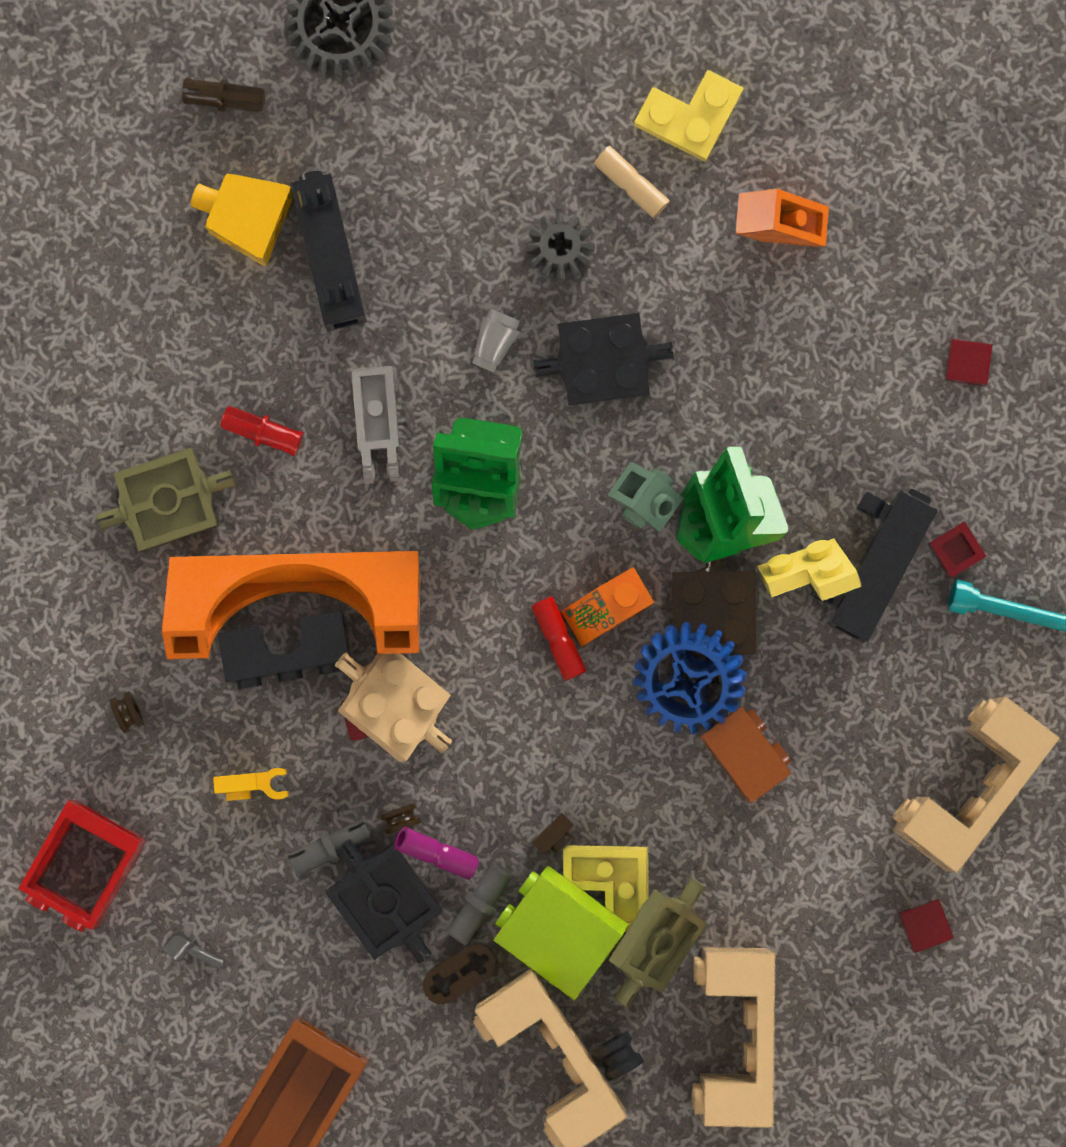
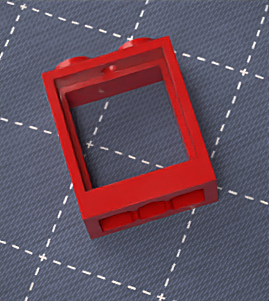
(99, 825)

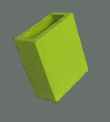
(559, 931)

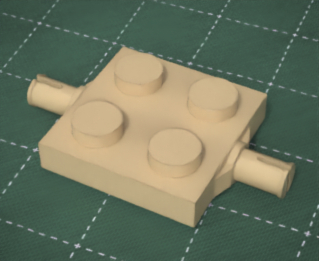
(394, 703)

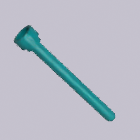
(965, 599)

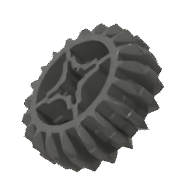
(327, 35)

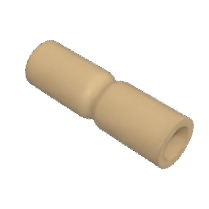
(627, 178)

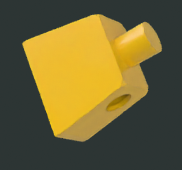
(245, 213)

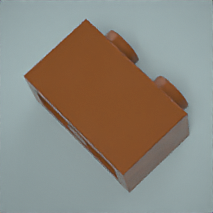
(747, 754)

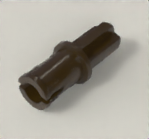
(224, 95)

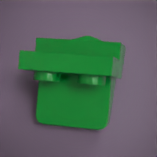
(477, 471)
(728, 510)

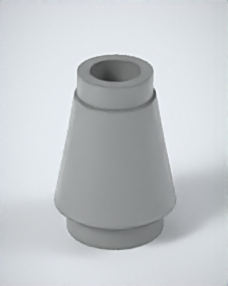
(494, 339)

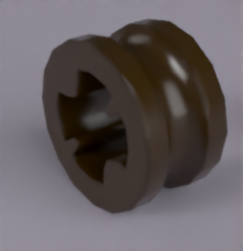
(126, 712)
(400, 818)

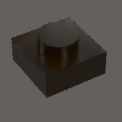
(555, 835)

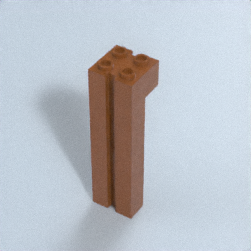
(297, 1091)

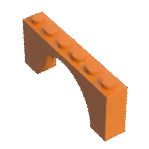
(211, 589)

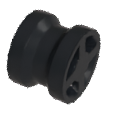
(617, 1056)

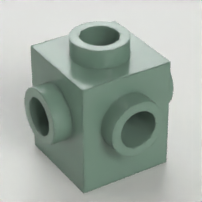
(653, 500)

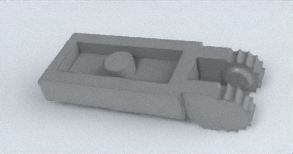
(376, 418)

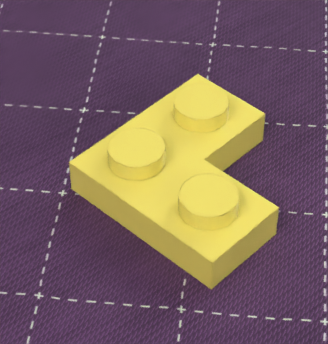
(692, 126)
(820, 564)
(612, 869)

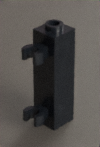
(328, 250)
(884, 561)

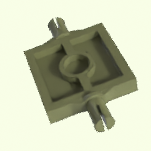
(166, 500)
(658, 941)

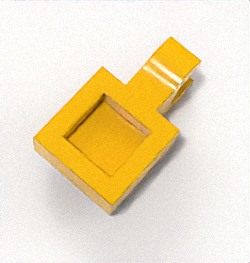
(240, 786)

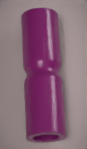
(431, 851)

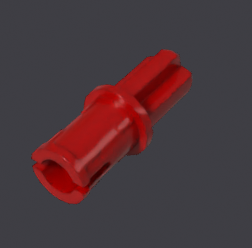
(261, 430)

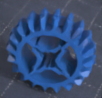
(695, 694)

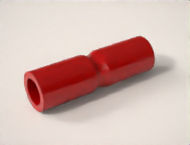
(557, 635)

